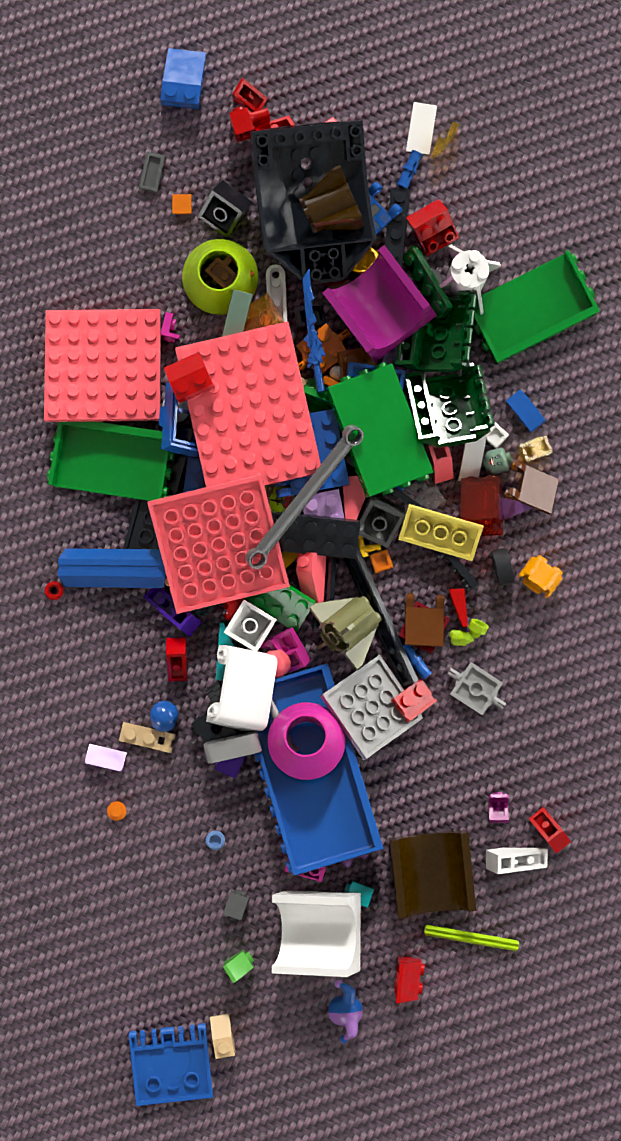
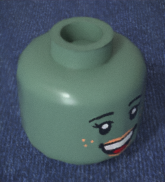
(497, 461)

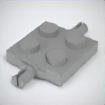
(476, 688)

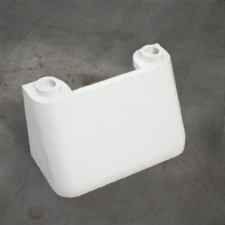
(245, 689)

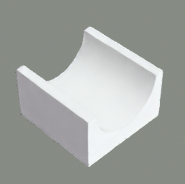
(319, 933)

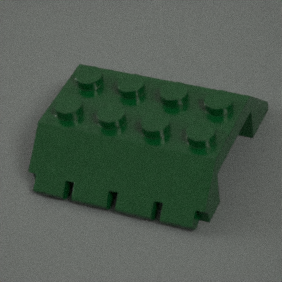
(441, 342)
(450, 407)

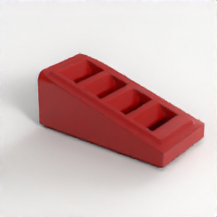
(459, 603)

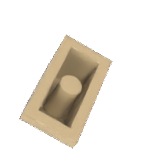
(222, 1036)

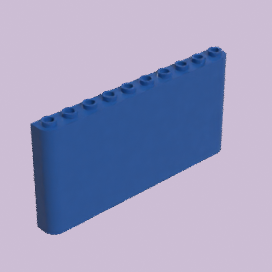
(320, 817)

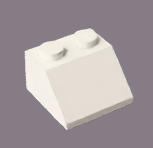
(250, 626)

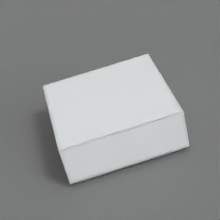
(496, 436)

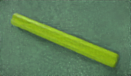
(469, 937)

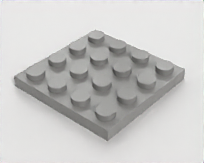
(365, 707)

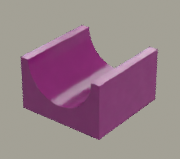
(381, 306)

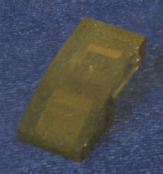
(442, 144)

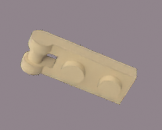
(146, 737)

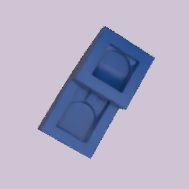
(525, 410)

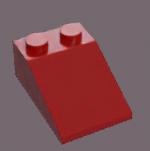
(408, 978)

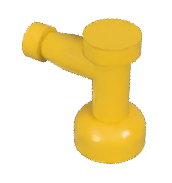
(364, 549)

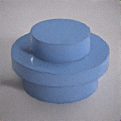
(215, 840)

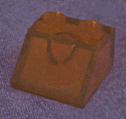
(262, 314)

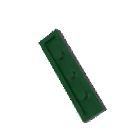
(427, 282)

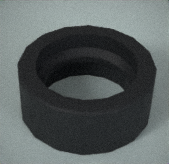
(502, 566)

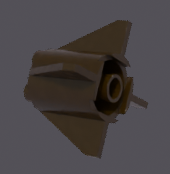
(332, 204)

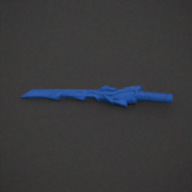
(311, 338)

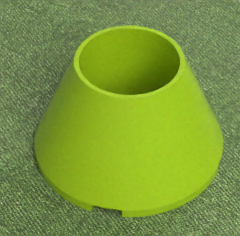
(218, 300)

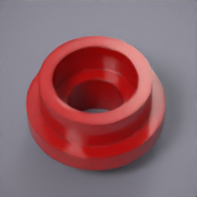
(49, 586)

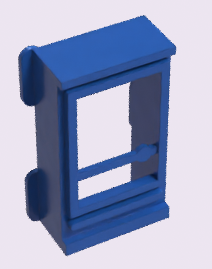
(168, 421)

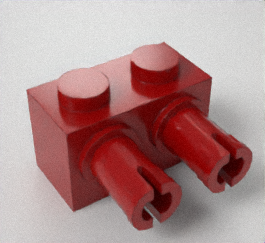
(244, 120)

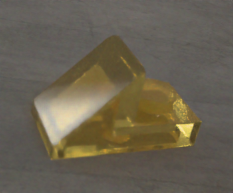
(535, 449)

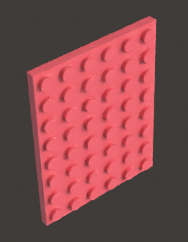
(256, 412)

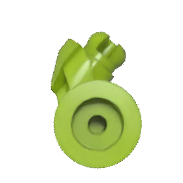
(463, 638)

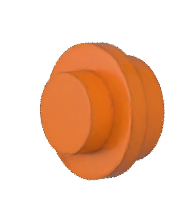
(116, 811)

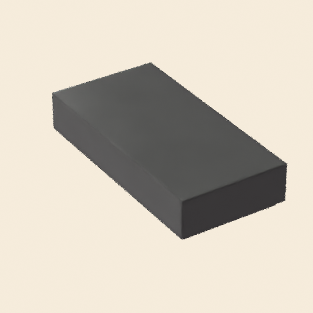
(152, 172)

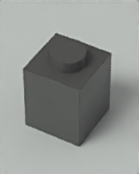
(236, 904)

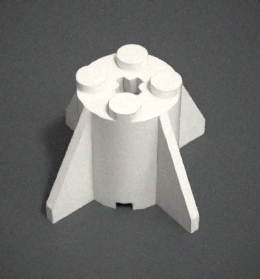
(469, 273)

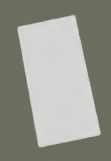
(421, 127)

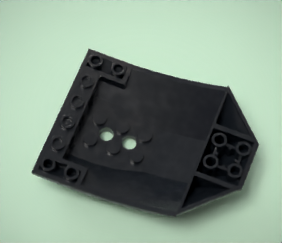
(279, 186)

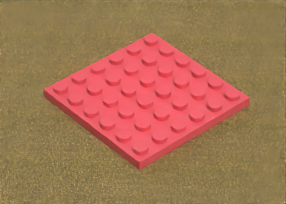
(102, 365)
(206, 543)

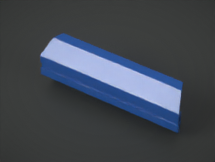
(112, 568)

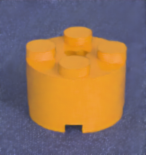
(540, 576)

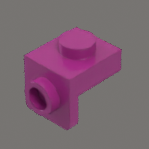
(498, 807)

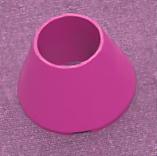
(306, 766)

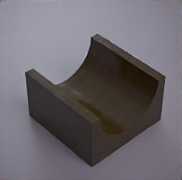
(432, 872)

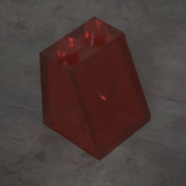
(483, 503)

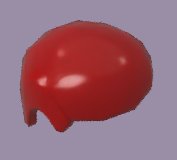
(231, 608)

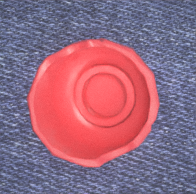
(283, 662)

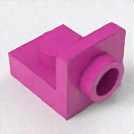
(169, 324)

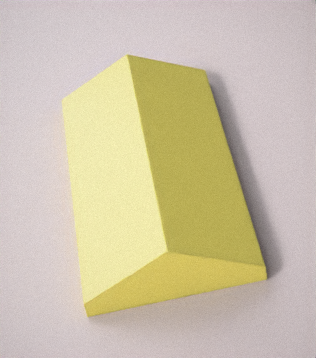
(440, 532)

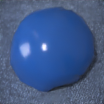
(163, 716)

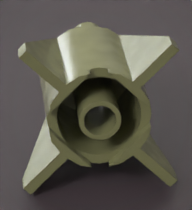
(347, 627)

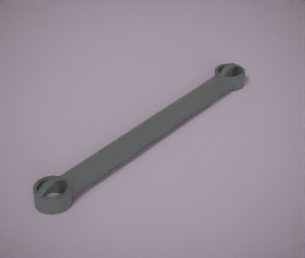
(304, 496)

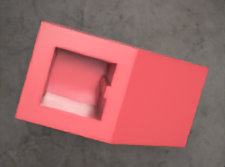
(440, 462)

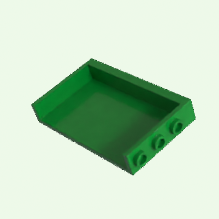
(534, 307)
(390, 444)
(110, 460)

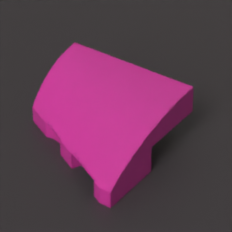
(291, 645)

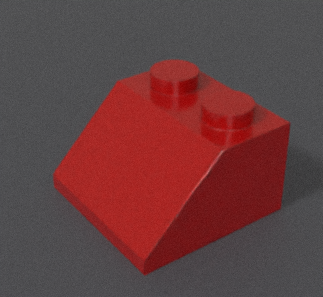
(189, 377)

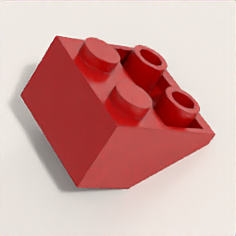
(432, 227)

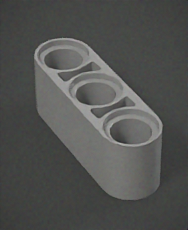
(232, 747)

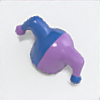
(346, 1010)

